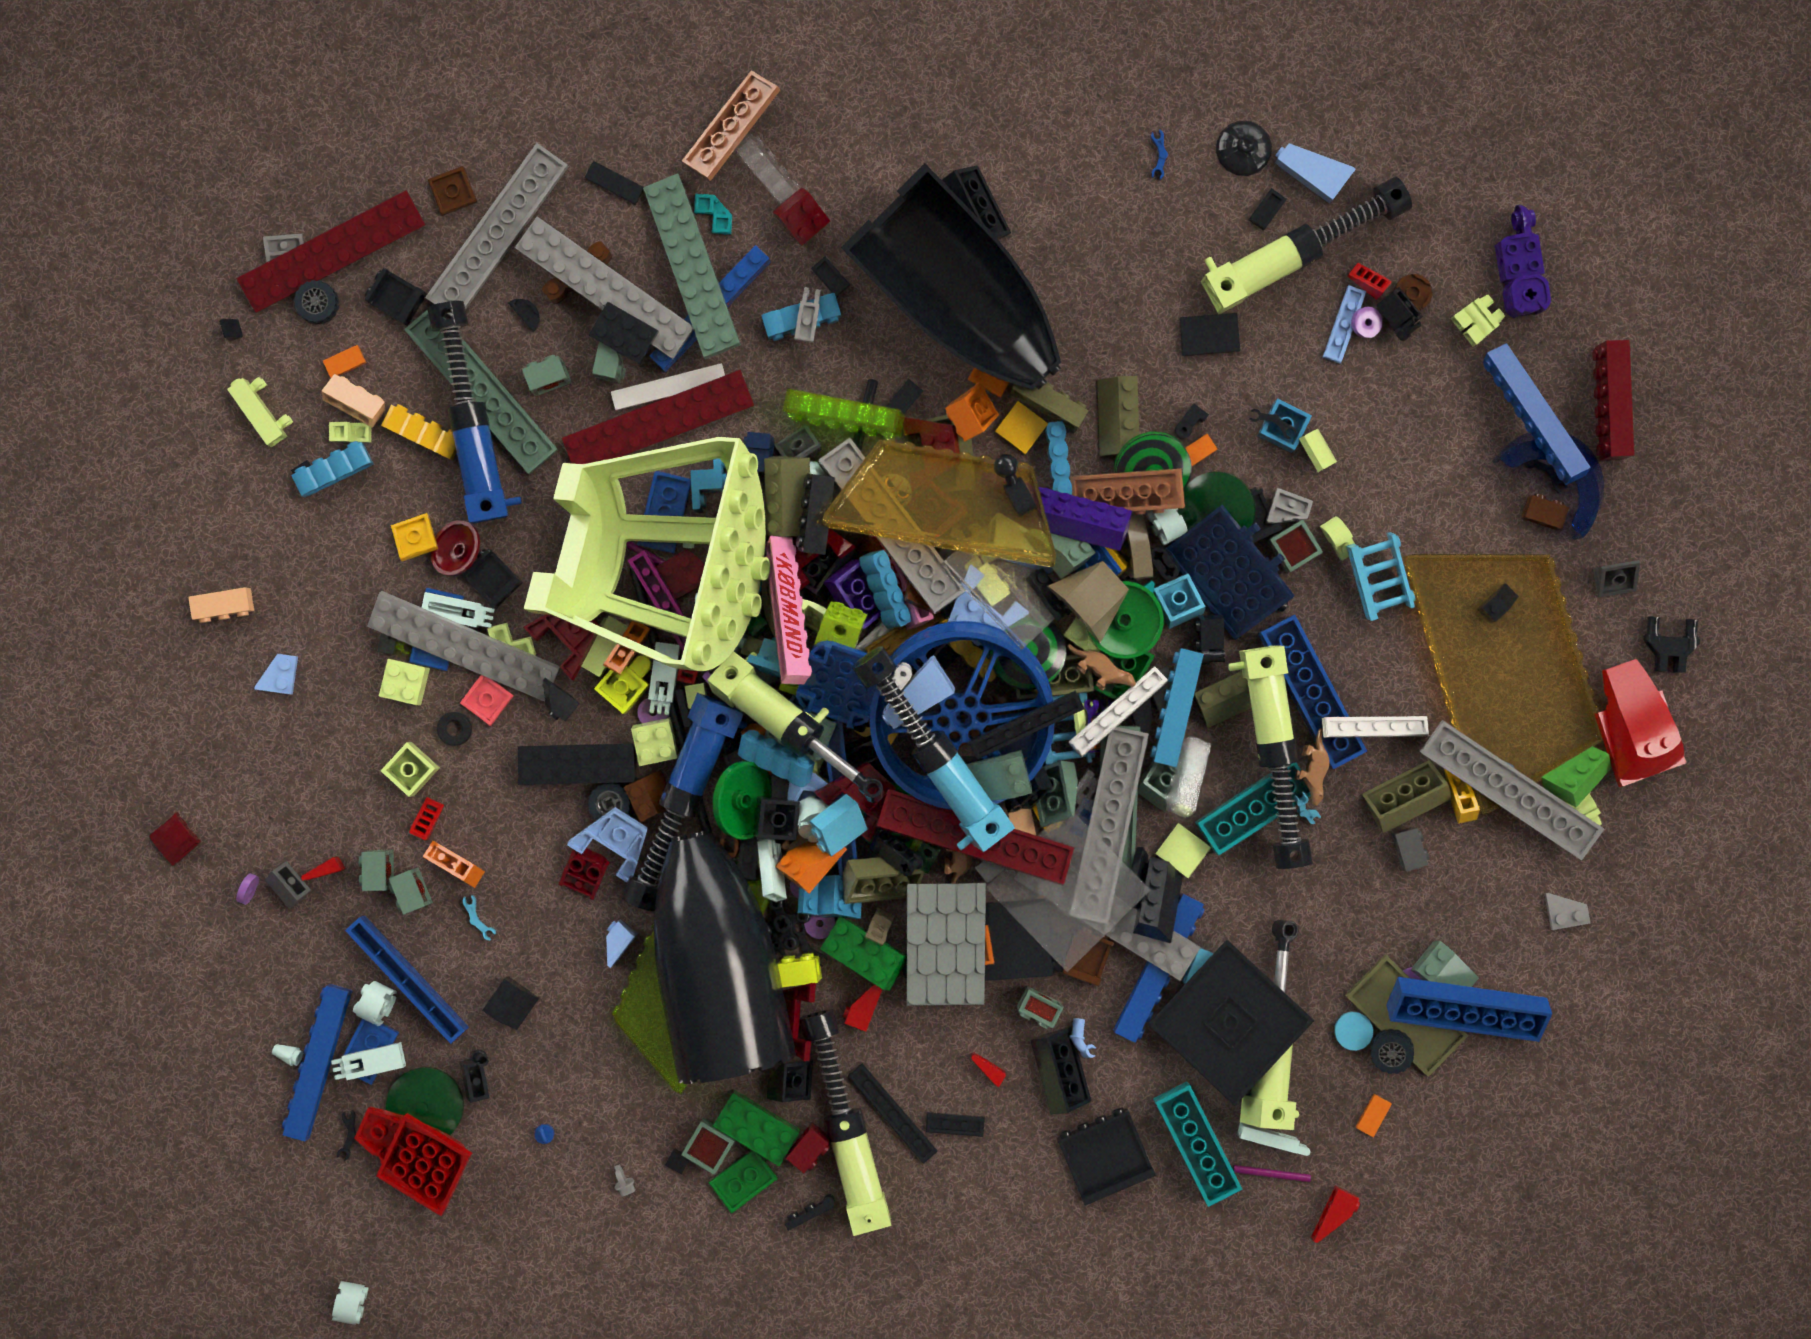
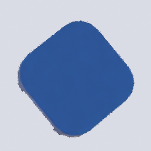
(836, 684)

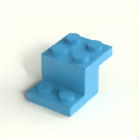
(707, 482)
(767, 658)
(828, 900)

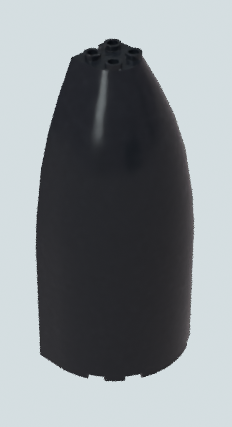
(957, 282)
(716, 967)

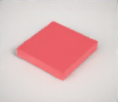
(486, 699)

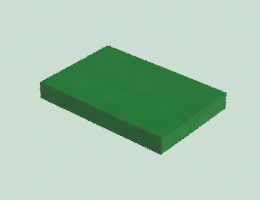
(743, 1180)

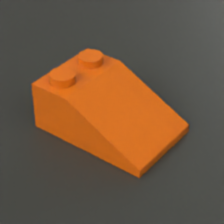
(972, 412)
(807, 865)

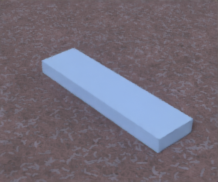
(1342, 327)

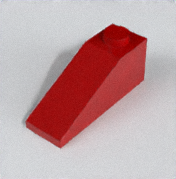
(862, 1009)
(1336, 1212)

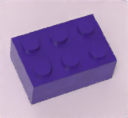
(851, 589)

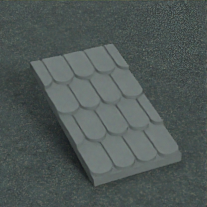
(946, 944)

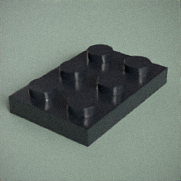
(623, 333)

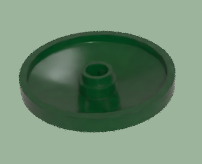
(1212, 490)
(429, 1097)

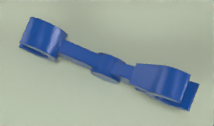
(1159, 143)

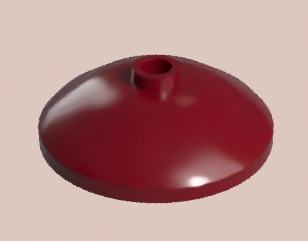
(457, 548)

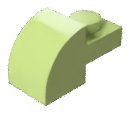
(1338, 535)

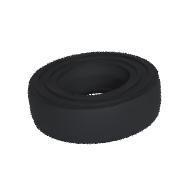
(442, 726)

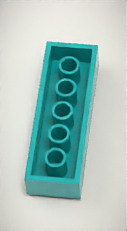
(1246, 812)
(1197, 1144)

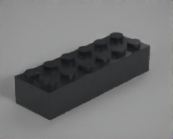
(577, 764)

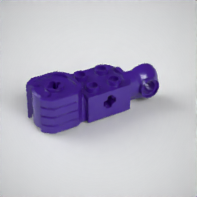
(1522, 267)

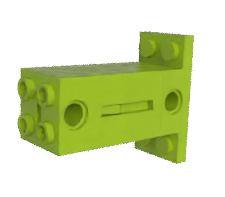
(838, 625)

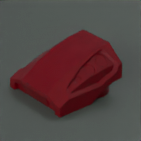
(174, 839)
(584, 872)

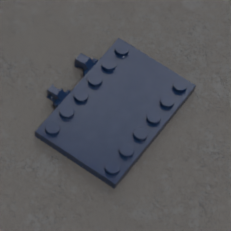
(1231, 571)

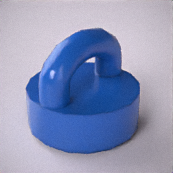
(544, 1133)

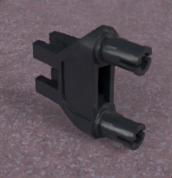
(1674, 647)

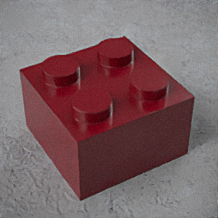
(801, 216)
(808, 1148)

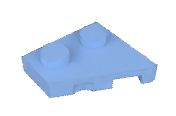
(279, 675)

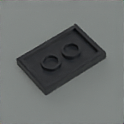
(1209, 334)

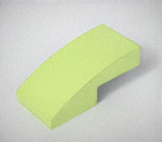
(349, 432)

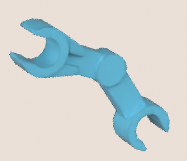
(1302, 811)
(474, 920)

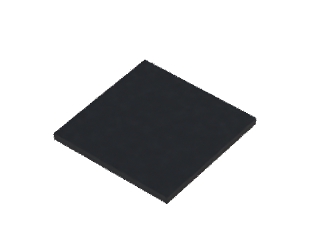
(1231, 1022)

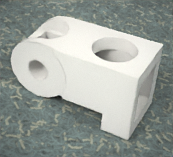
(902, 674)

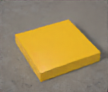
(1021, 427)
(414, 537)

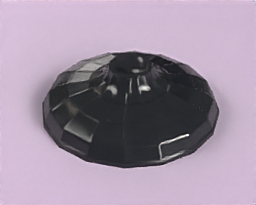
(1244, 148)

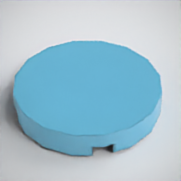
(1353, 1031)

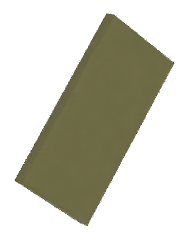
(1371, 995)

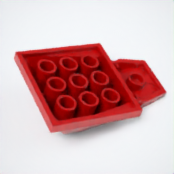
(1637, 725)
(414, 1156)

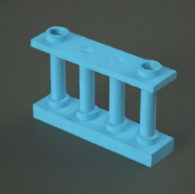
(1361, 573)
(1053, 756)

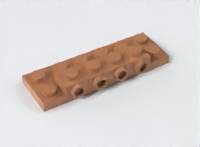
(731, 125)
(1133, 490)

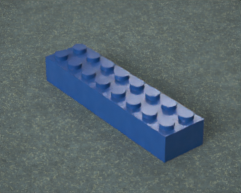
(1311, 688)
(1468, 1009)

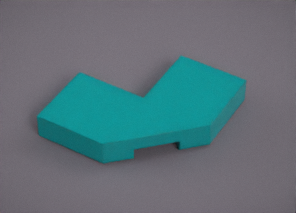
(710, 205)

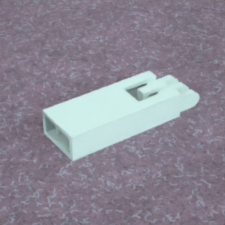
(453, 608)
(664, 674)
(772, 879)
(374, 1061)
(1272, 1139)

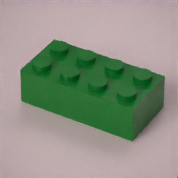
(874, 962)
(756, 1127)

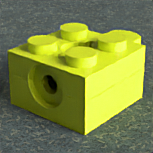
(627, 687)
(799, 970)

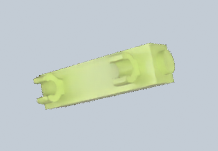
(257, 412)

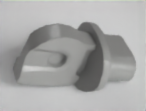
(624, 1184)

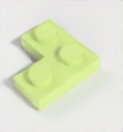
(502, 633)

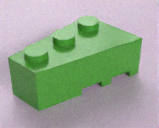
(1577, 776)

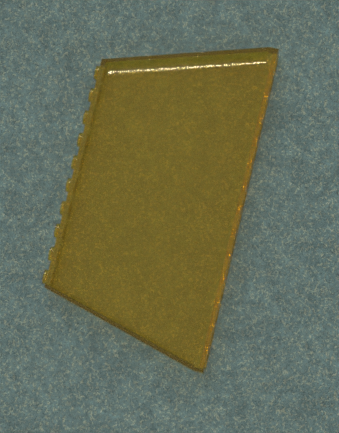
(1508, 681)

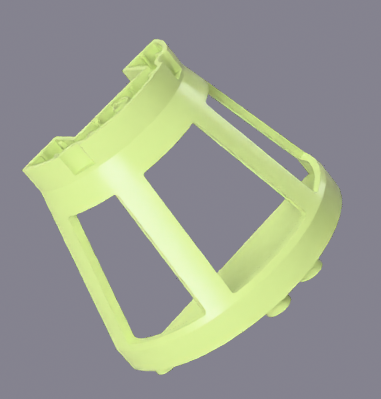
(597, 547)

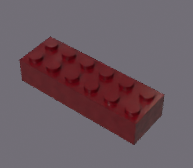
(1613, 400)

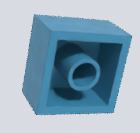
(1291, 415)

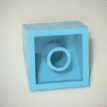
(1179, 601)

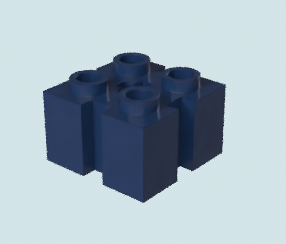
(762, 446)

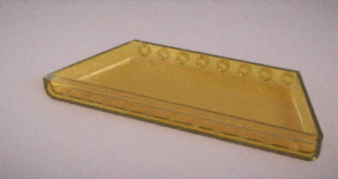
(942, 503)

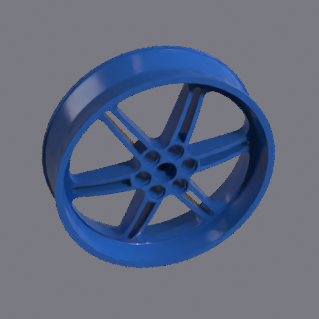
(917, 647)

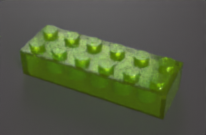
(843, 413)

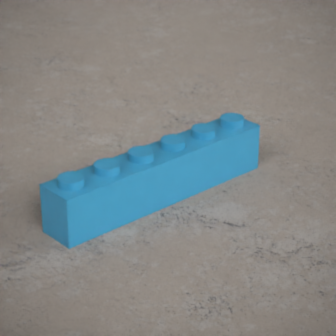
(1177, 707)

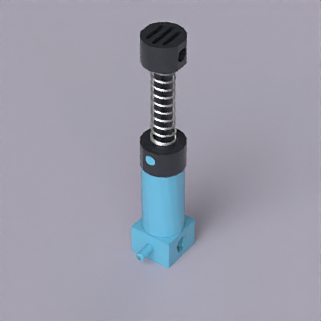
(939, 759)

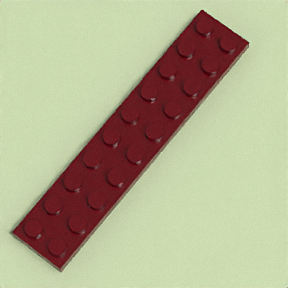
(331, 251)
(660, 420)
(941, 828)

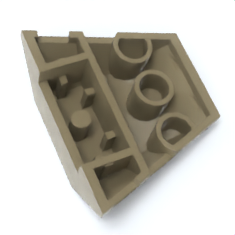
(1092, 596)

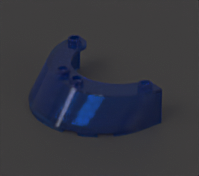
(1589, 487)

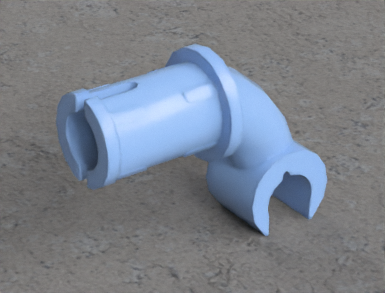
(1078, 1039)

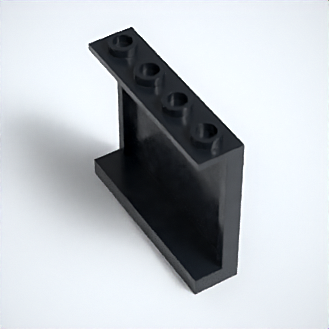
(1014, 948)
(1105, 1156)

